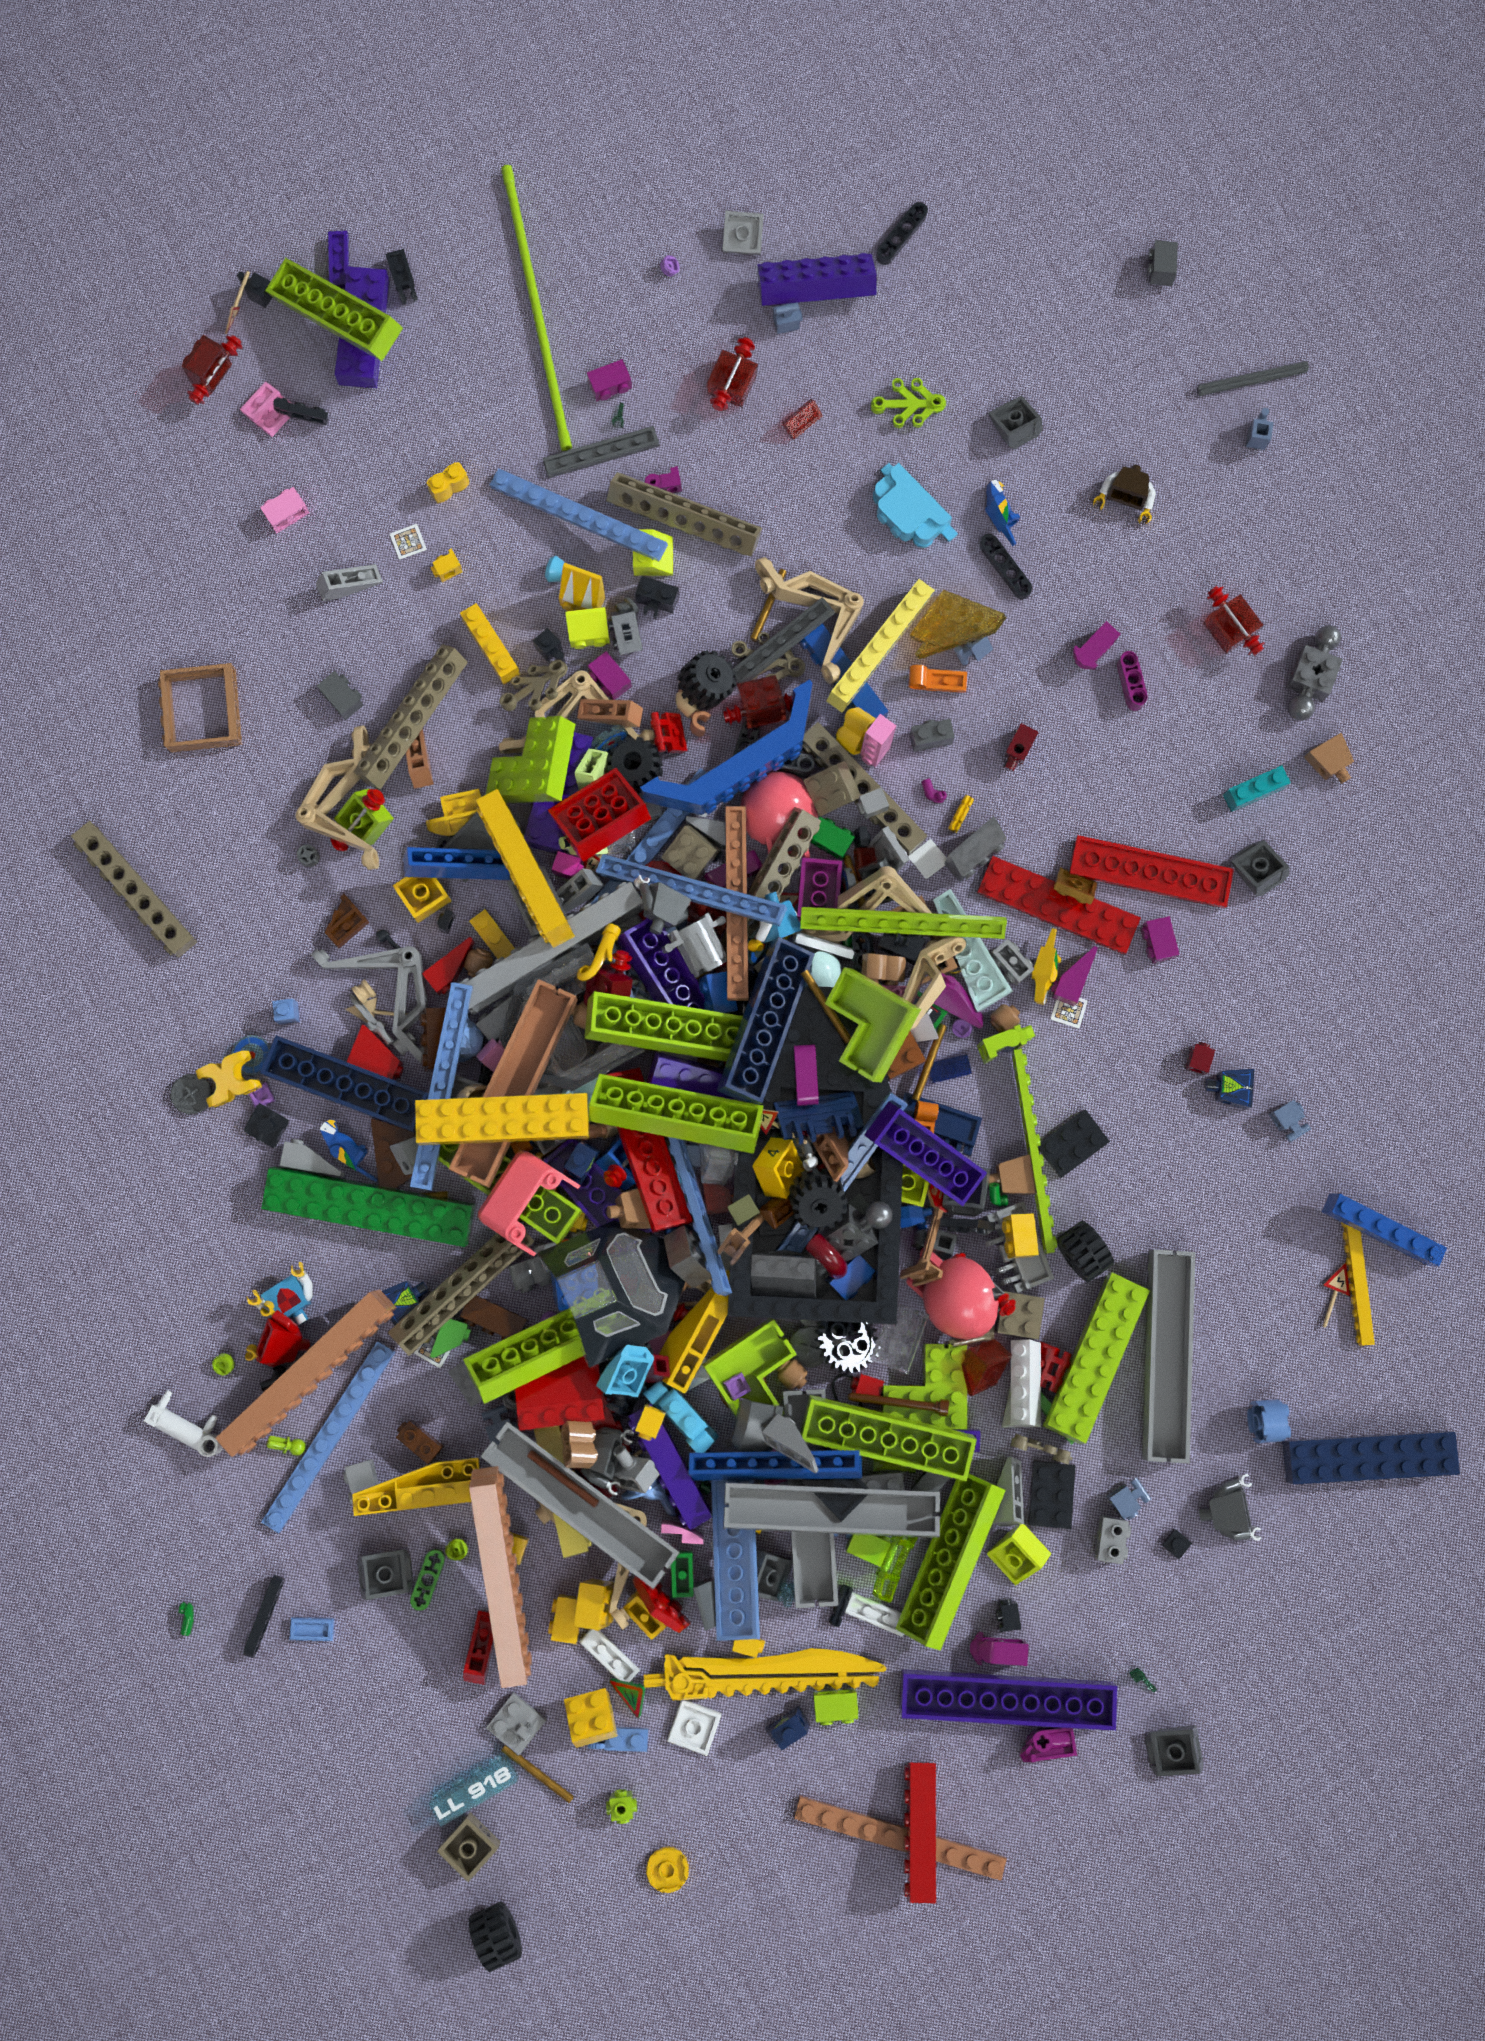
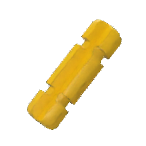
(961, 813)

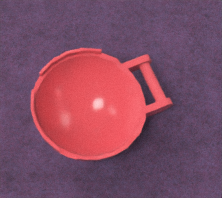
(771, 803)
(961, 1300)

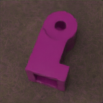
(668, 482)

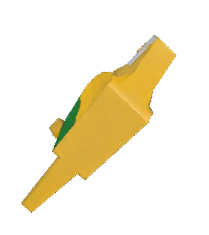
(1045, 968)

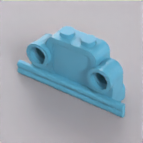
(910, 508)
(682, 1415)

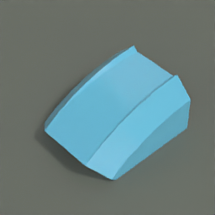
(626, 1371)

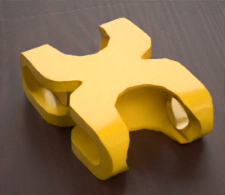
(228, 1078)

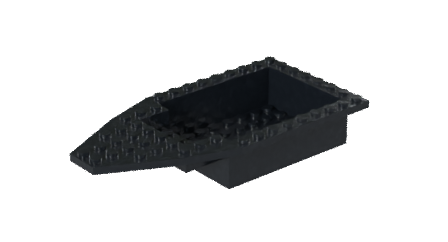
(878, 1298)

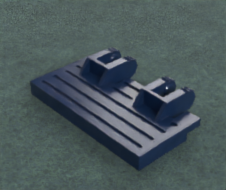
(819, 1119)
(951, 1124)

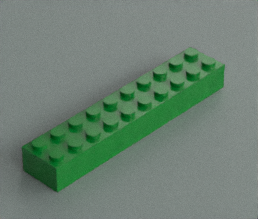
(368, 1206)

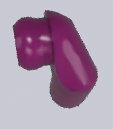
(932, 794)

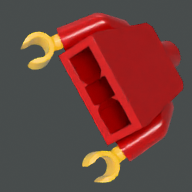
(279, 1339)

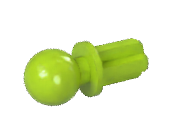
(296, 1446)

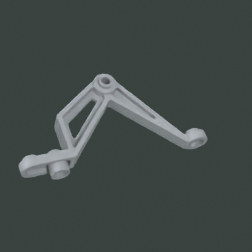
(392, 960)

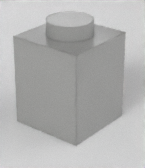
(872, 803)

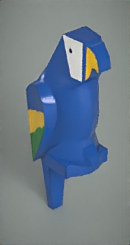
(1000, 510)
(344, 1147)

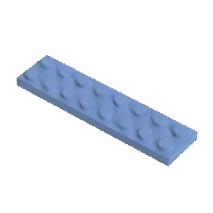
(734, 1573)

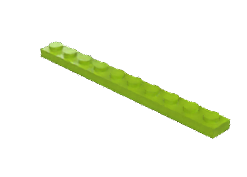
(903, 922)
(1032, 1142)

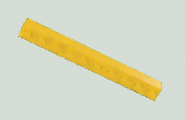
(1358, 1286)

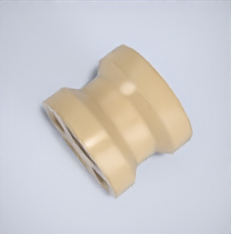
(363, 991)

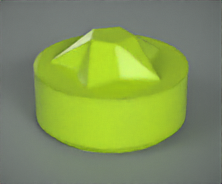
(223, 1364)
(456, 1549)

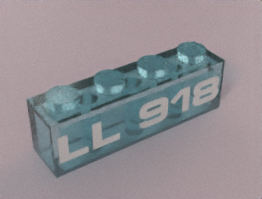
(473, 1790)

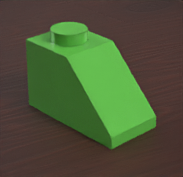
(450, 1336)

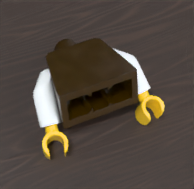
(1129, 488)

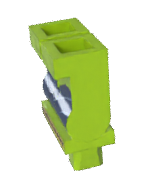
(1004, 1042)

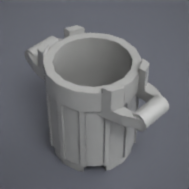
(699, 945)

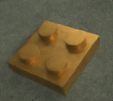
(1078, 887)

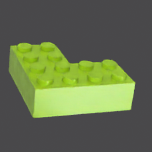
(541, 769)
(882, 1022)
(755, 1356)
(941, 1380)

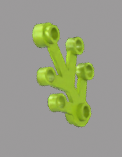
(912, 403)

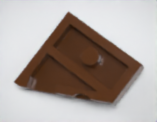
(345, 922)

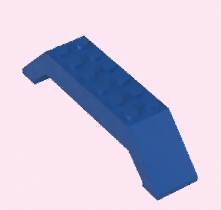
(741, 769)

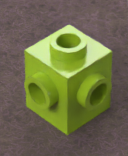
(621, 1798)

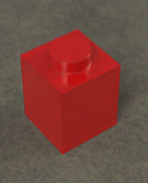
(866, 1385)

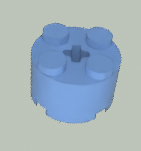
(1269, 1421)

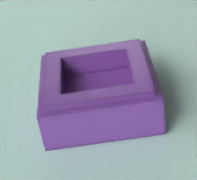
(263, 1095)
(737, 1386)

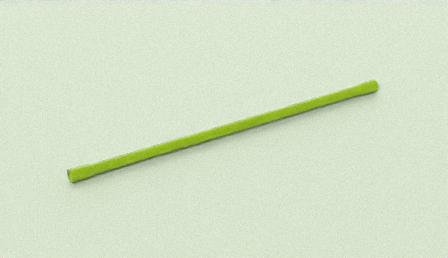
(563, 433)

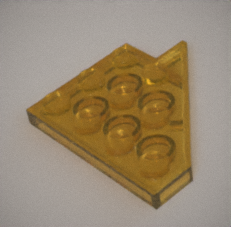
(954, 622)

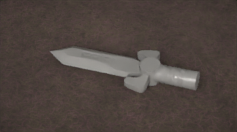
(373, 1025)

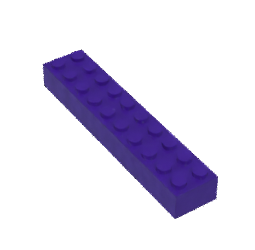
(1008, 1699)

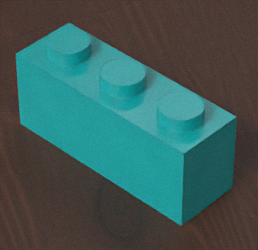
(1256, 788)

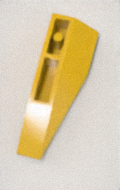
(693, 1337)
(426, 1487)

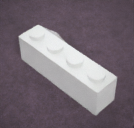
(1024, 1396)

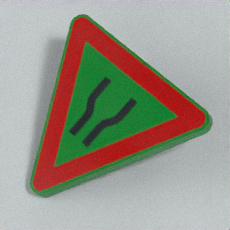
(631, 1694)

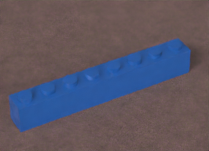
(773, 1466)

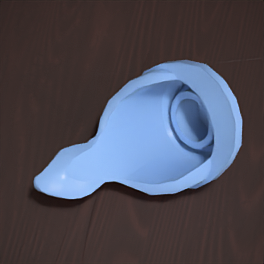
(471, 1042)
(655, 1492)

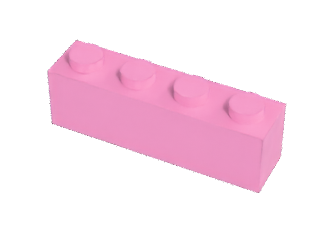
(877, 741)

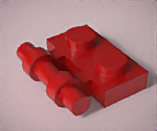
(673, 732)
(1049, 1357)

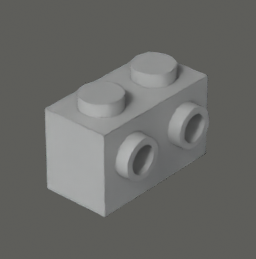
(1012, 962)
(1109, 1539)

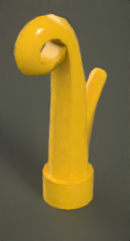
(610, 935)

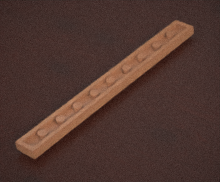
(736, 924)
(893, 1835)

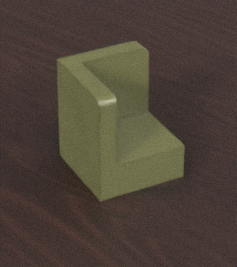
(743, 1210)

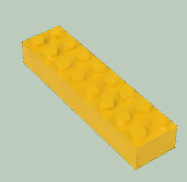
(523, 869)
(502, 1119)

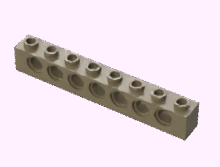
(677, 506)
(410, 716)
(819, 735)
(90, 834)
(779, 855)
(455, 1292)

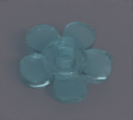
(786, 1595)

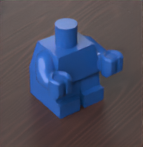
(915, 1215)

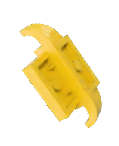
(457, 811)

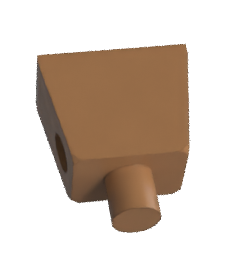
(1331, 759)
(1015, 1176)
(629, 1210)

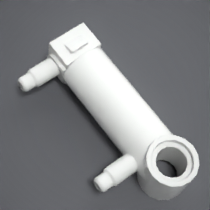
(182, 1429)

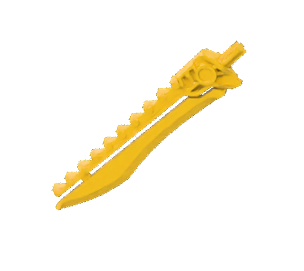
(696, 1684)

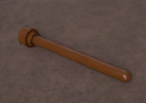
(940, 1407)

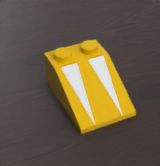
(580, 589)

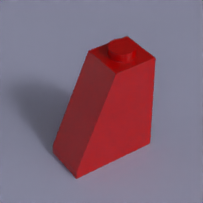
(374, 1055)

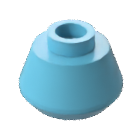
(554, 569)

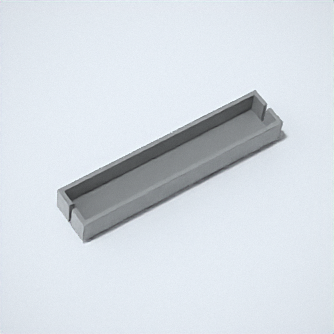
(587, 927)
(1169, 1356)
(802, 1511)
(604, 1525)
(811, 1552)

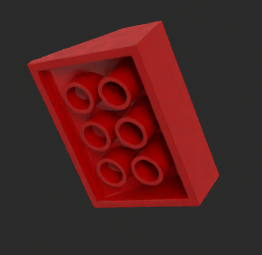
(600, 814)
(561, 1397)

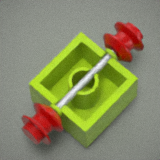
(364, 817)

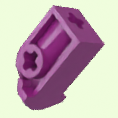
(1095, 647)
(999, 1650)
(1058, 1744)

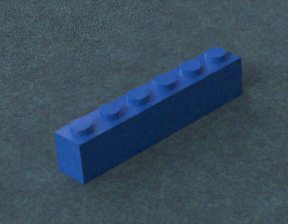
(817, 645)
(454, 864)
(1384, 1229)

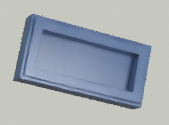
(311, 1629)

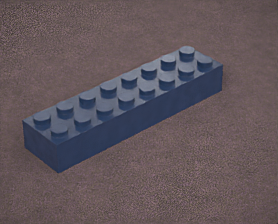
(765, 1022)
(342, 1083)
(1371, 1457)

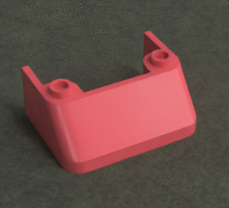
(513, 1194)

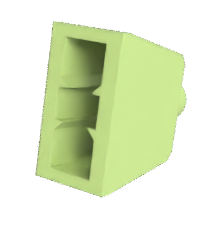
(591, 767)

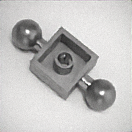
(1318, 662)
(856, 1231)

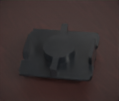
(266, 1125)

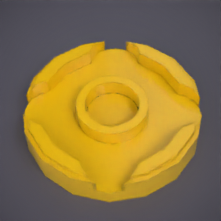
(667, 1869)

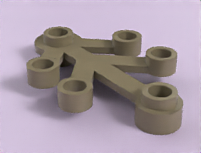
(786, 664)
(552, 672)
(1021, 1443)

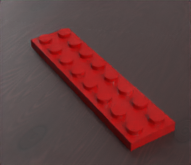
(1151, 871)
(1039, 899)
(653, 1172)

